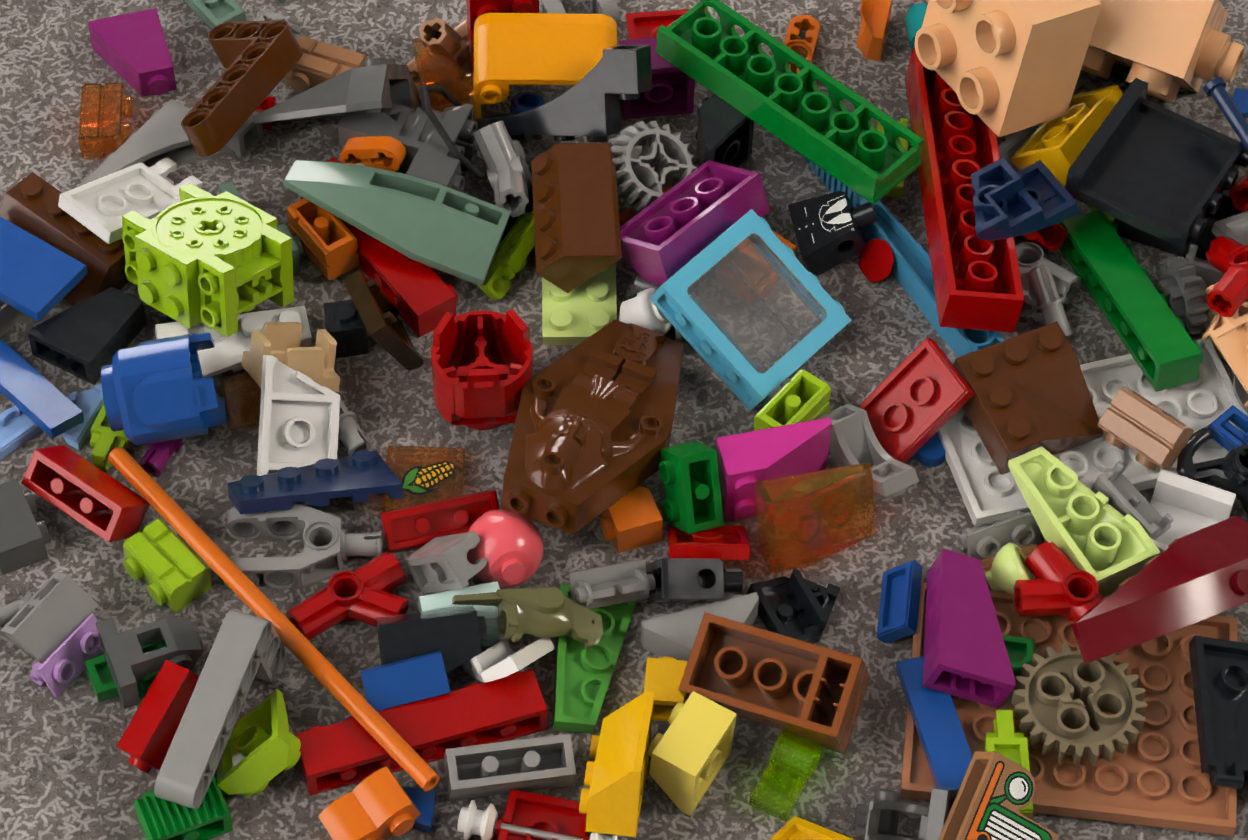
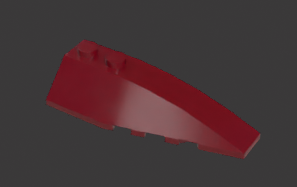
(1178, 588)

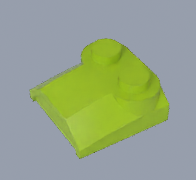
(258, 749)

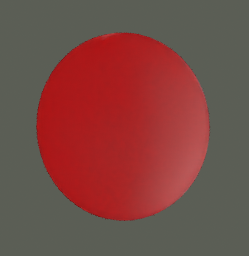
(876, 260)

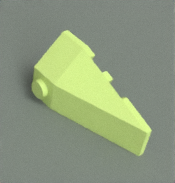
(1081, 522)

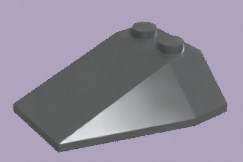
(349, 92)

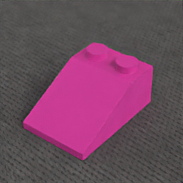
(766, 456)

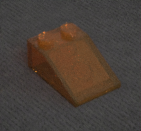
(813, 515)

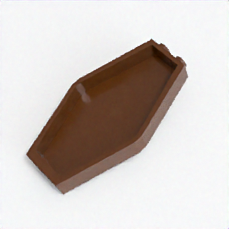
(592, 426)

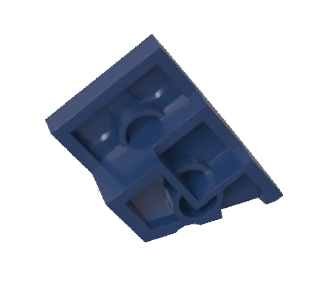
(1018, 202)

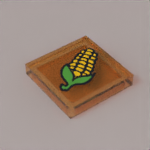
(425, 474)

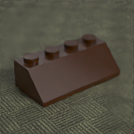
(35, 209)
(575, 213)

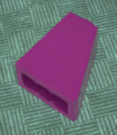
(135, 50)

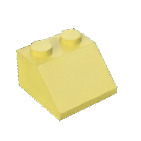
(692, 750)

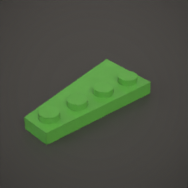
(585, 674)

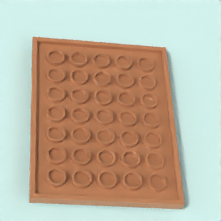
(1147, 786)

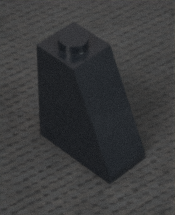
(89, 333)
(450, 630)

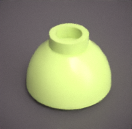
(1007, 568)

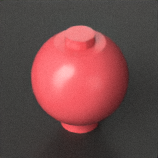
(510, 545)

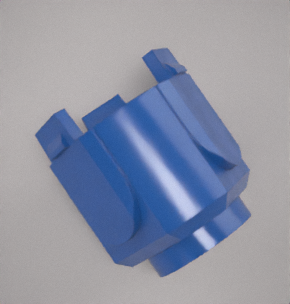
(160, 390)

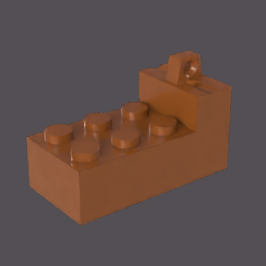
(777, 680)

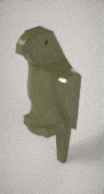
(540, 613)

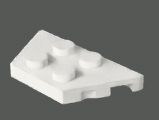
(295, 419)

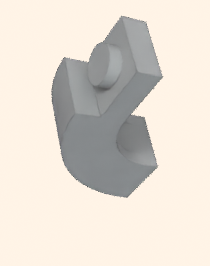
(855, 443)

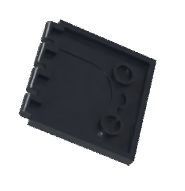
(1221, 708)

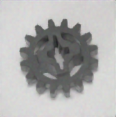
(1184, 293)

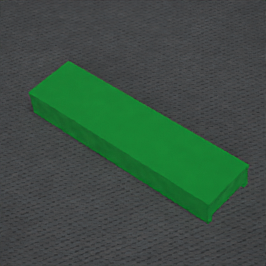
(789, 102)

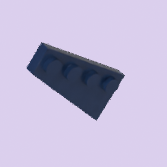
(316, 484)

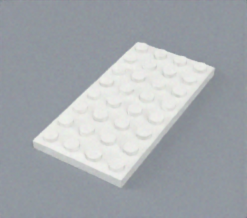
(1196, 404)

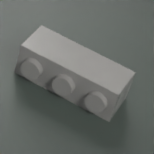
(509, 765)

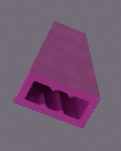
(963, 635)

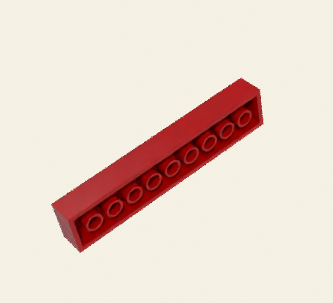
(972, 278)

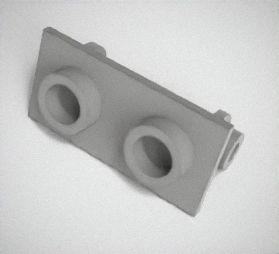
(988, 540)
(611, 584)

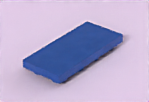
(34, 272)

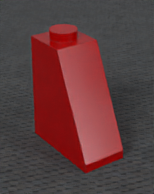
(158, 717)

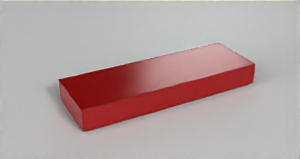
(423, 522)

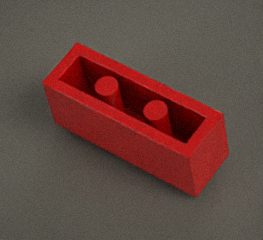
(85, 493)

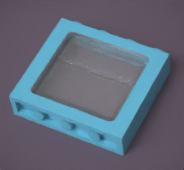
(750, 309)

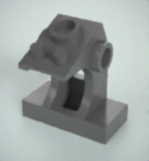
(130, 664)
(880, 814)

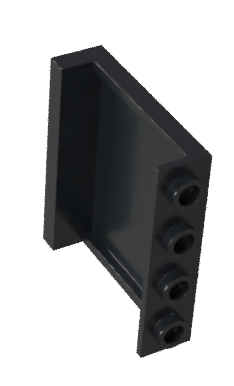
(1156, 168)

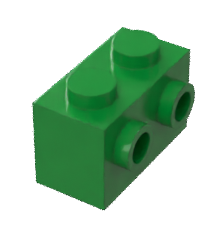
(691, 487)

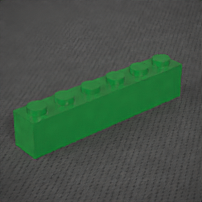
(1130, 301)

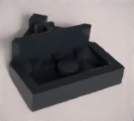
(795, 606)

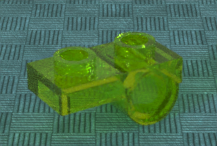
(786, 775)

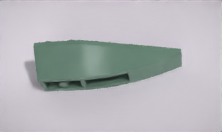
(407, 214)

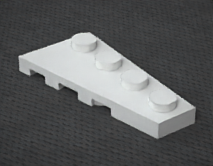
(230, 349)

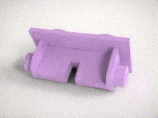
(68, 659)

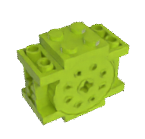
(208, 259)

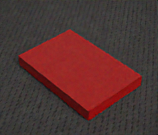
(916, 401)

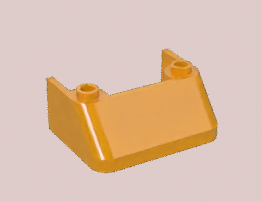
(535, 51)

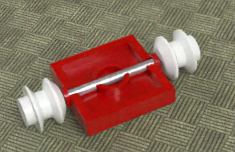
(529, 818)

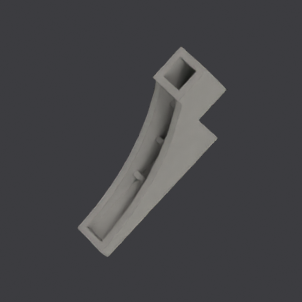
(164, 137)

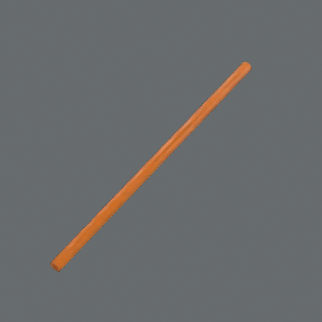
(265, 609)

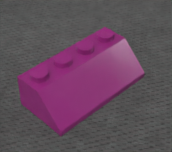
(689, 219)

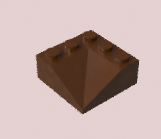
(1028, 396)

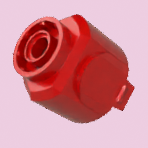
(480, 367)

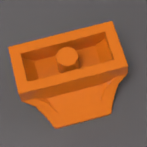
(873, 27)

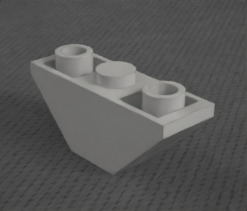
(676, 632)

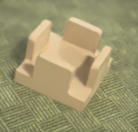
(283, 342)

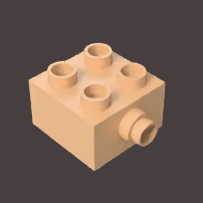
(1163, 44)
(1008, 57)

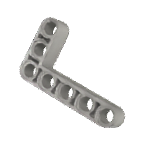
(242, 651)

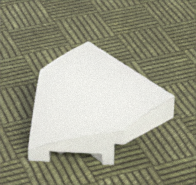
(501, 661)

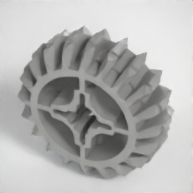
(661, 160)

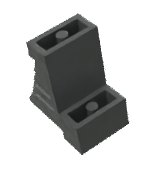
(426, 151)

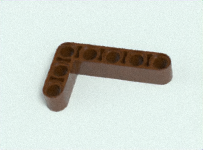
(256, 61)

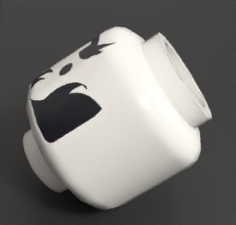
(642, 312)

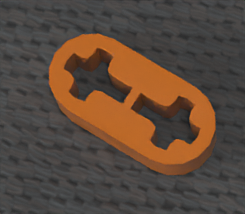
(375, 152)

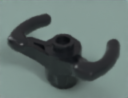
(1227, 472)

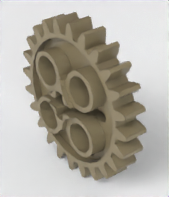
(1078, 705)

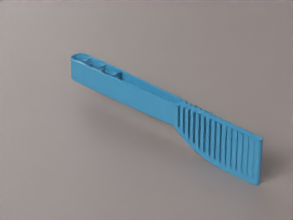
(912, 269)

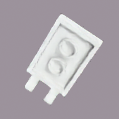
(135, 188)

